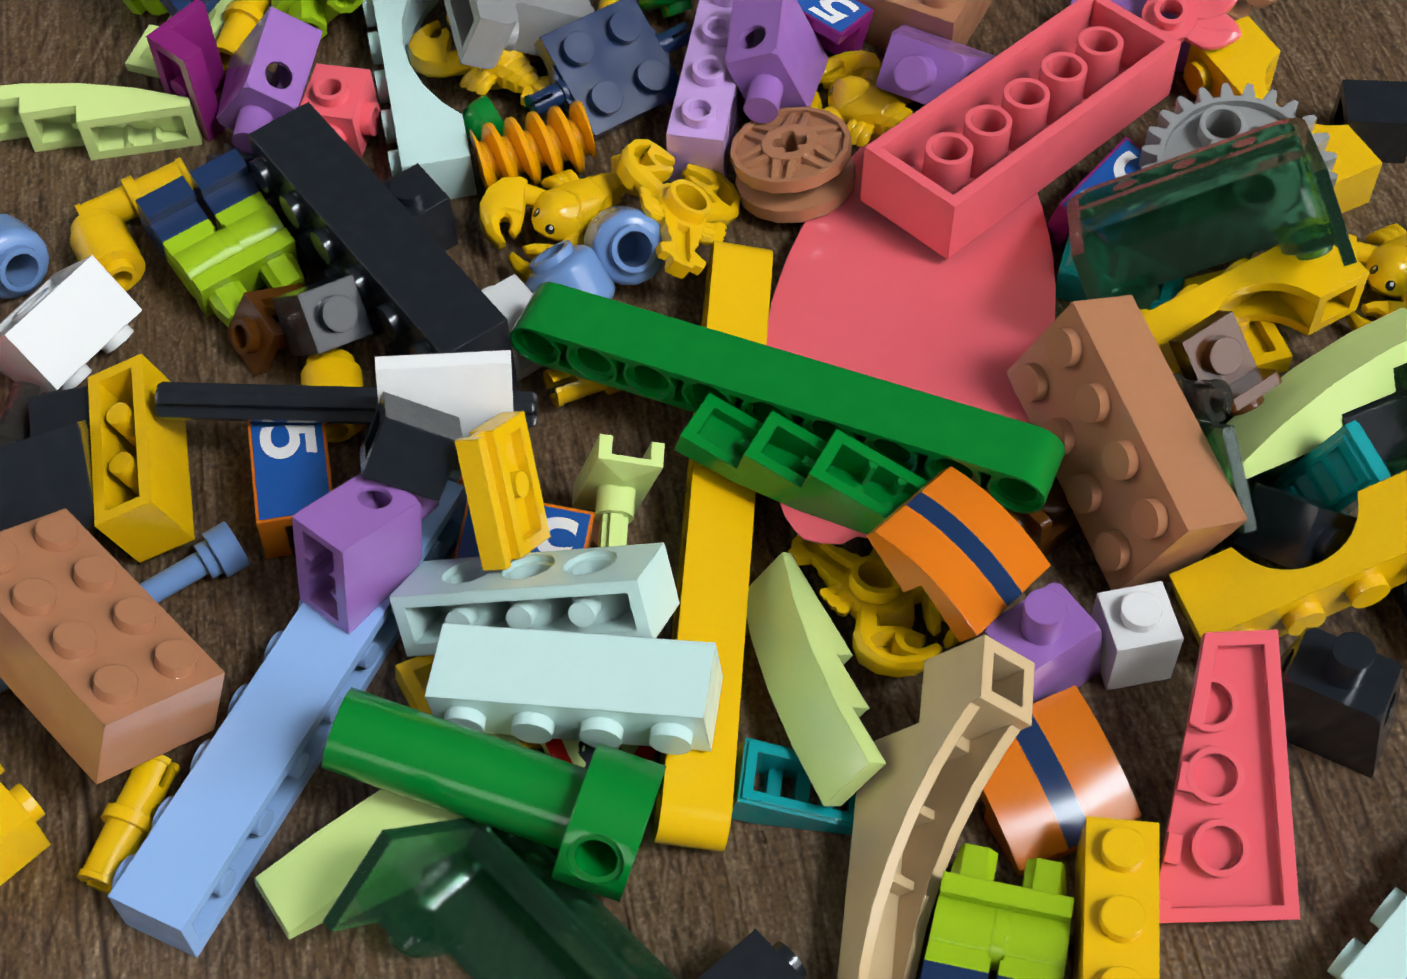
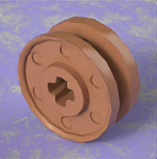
(794, 165)

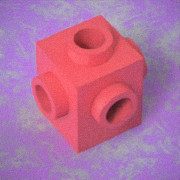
(346, 102)

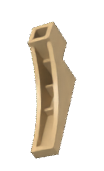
(921, 800)

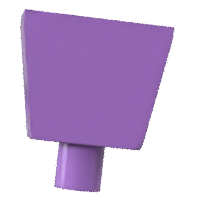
(773, 56)
(925, 64)
(253, 93)
(357, 548)
(1054, 635)

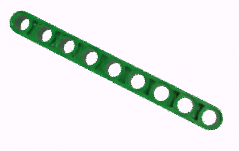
(686, 361)

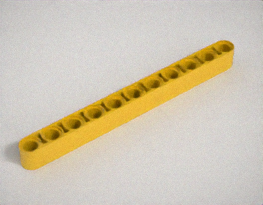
(714, 576)

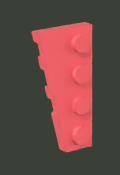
(1231, 803)

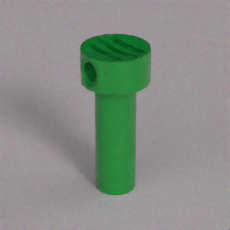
(584, 813)

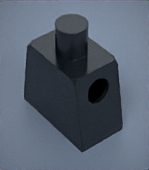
(47, 476)
(1339, 697)

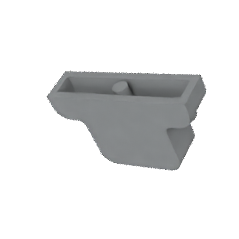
(492, 26)

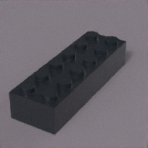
(358, 228)

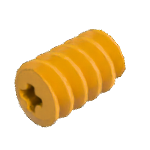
(535, 146)

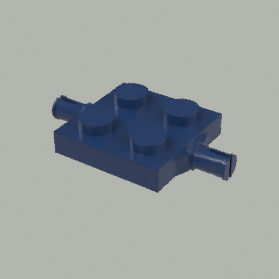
(609, 65)

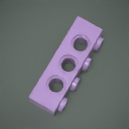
(707, 97)

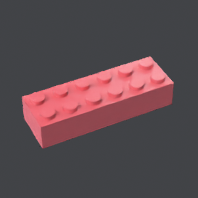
(1017, 123)

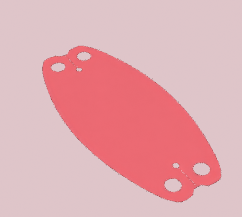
(902, 313)

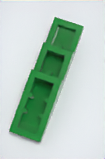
(793, 466)

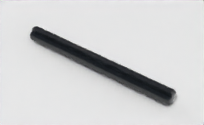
(284, 403)

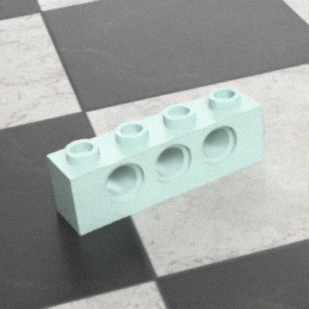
(573, 590)

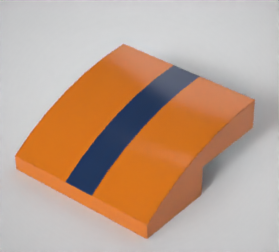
(960, 551)
(1053, 781)

